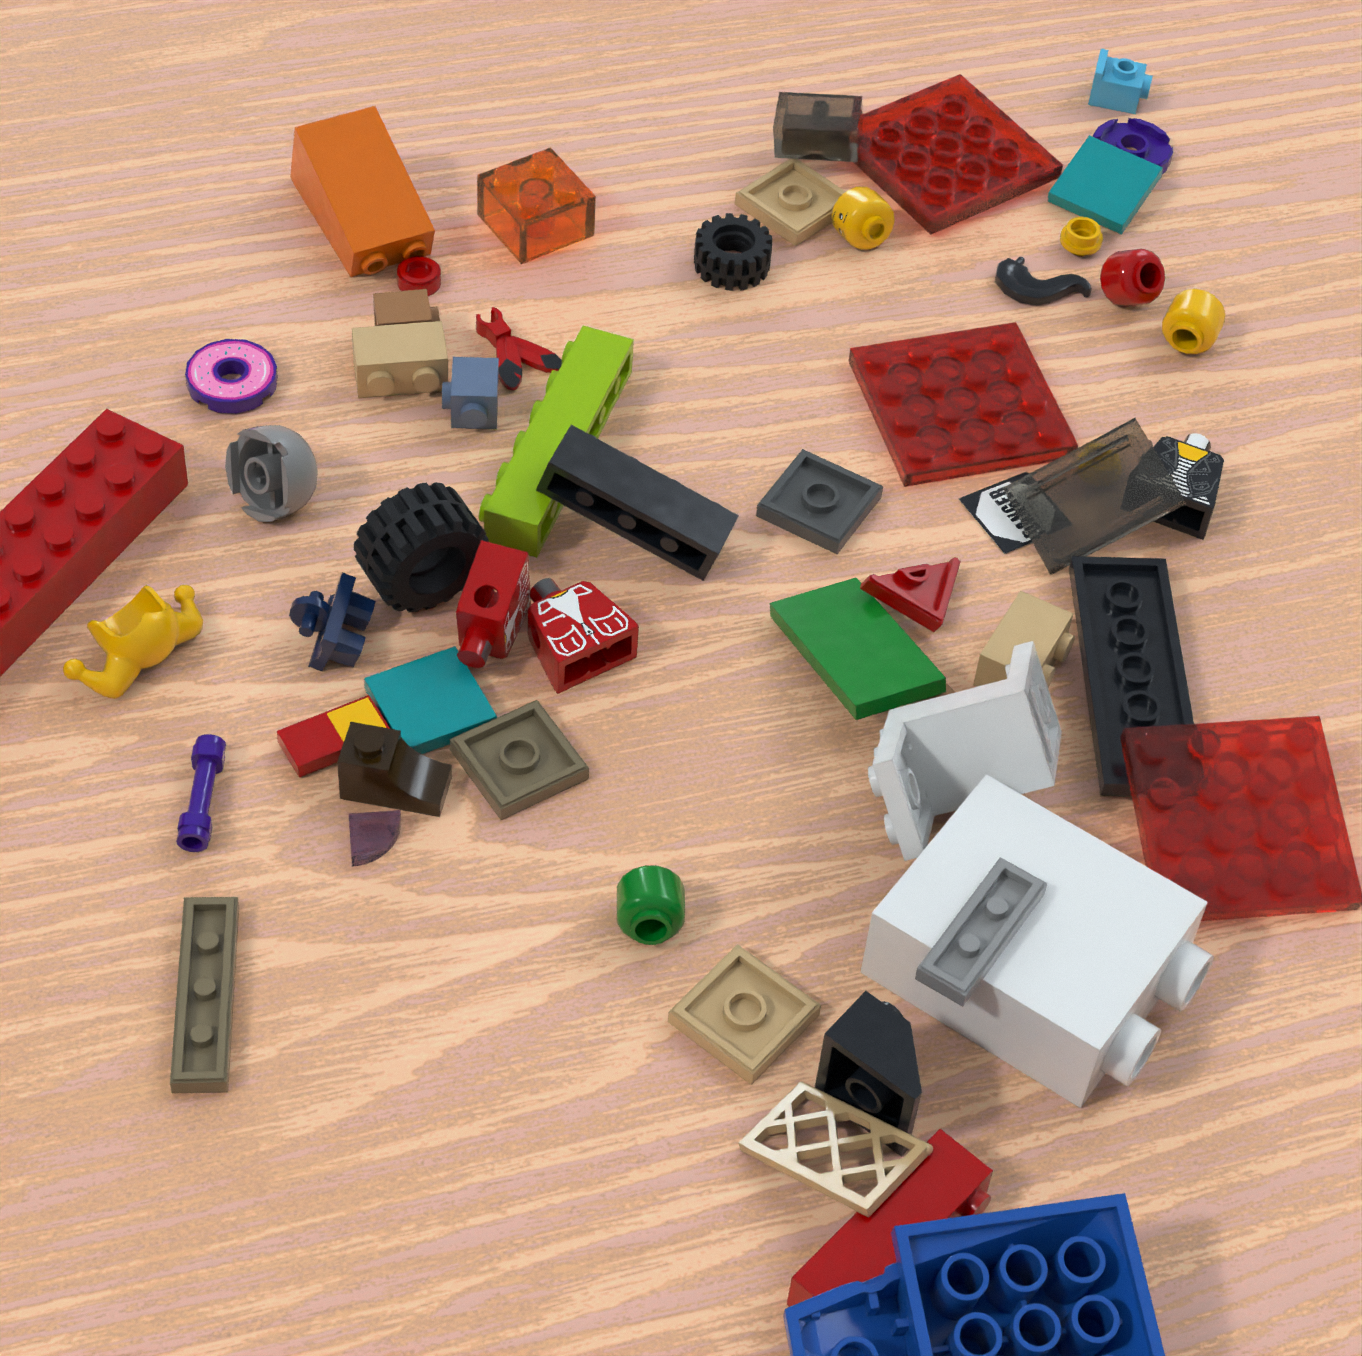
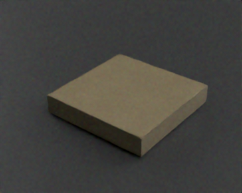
(519, 759)

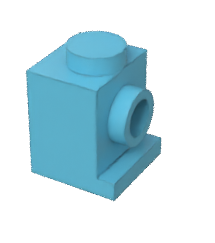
(1119, 83)

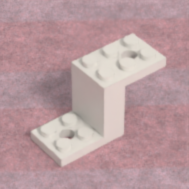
(945, 745)

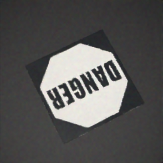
(997, 516)

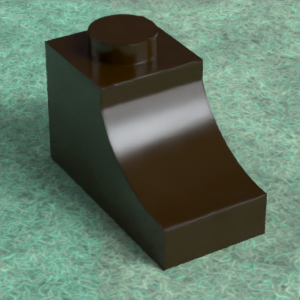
(388, 773)

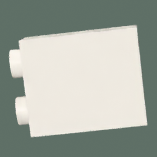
(1080, 969)

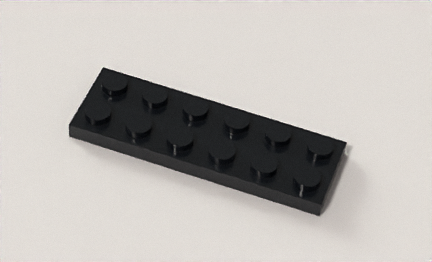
(1127, 655)

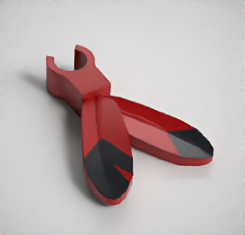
(514, 350)

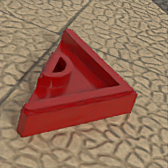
(917, 591)

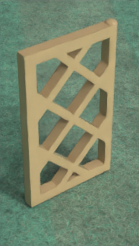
(888, 1173)

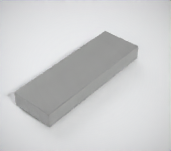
(980, 931)

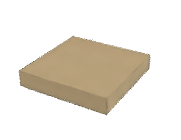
(791, 200)
(744, 1014)

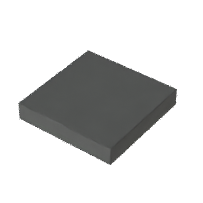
(819, 501)

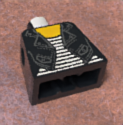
(1197, 477)

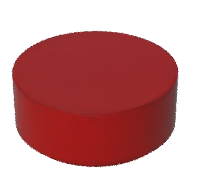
(418, 274)

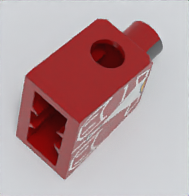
(488, 618)
(578, 632)

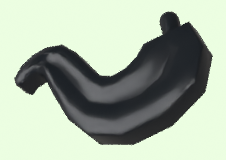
(1020, 285)

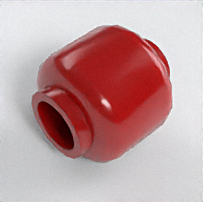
(1132, 277)

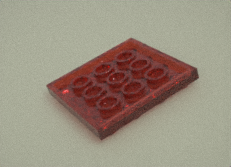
(950, 154)
(961, 403)
(1243, 815)

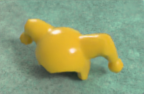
(137, 639)

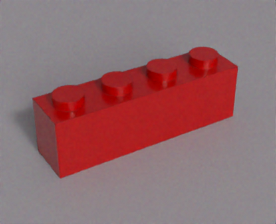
(942, 1187)

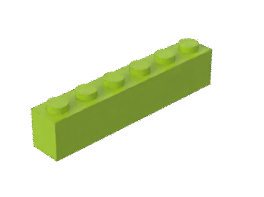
(577, 395)

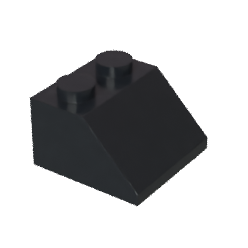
(873, 1064)

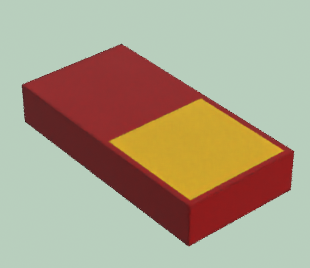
(319, 739)

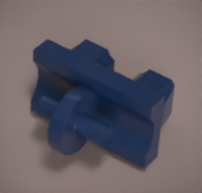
(327, 619)

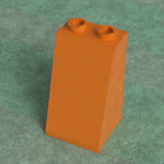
(360, 191)

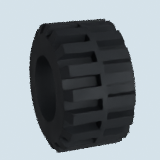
(419, 546)

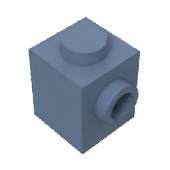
(472, 393)

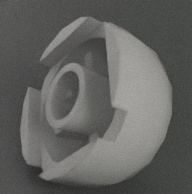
(271, 471)

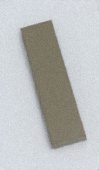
(205, 995)

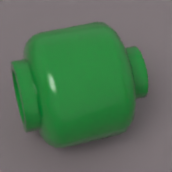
(650, 904)

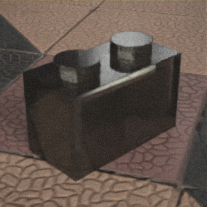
(818, 126)

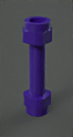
(196, 824)

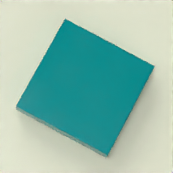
(1105, 184)
(430, 700)

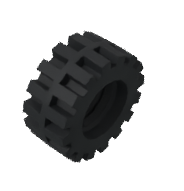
(732, 268)

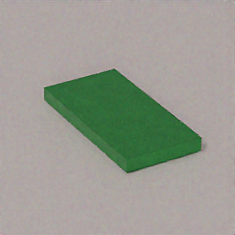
(857, 648)

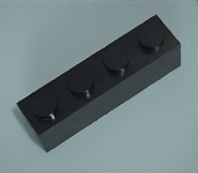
(637, 502)

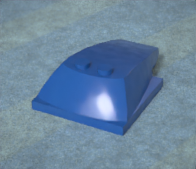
(995, 1286)

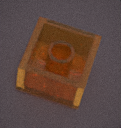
(536, 205)

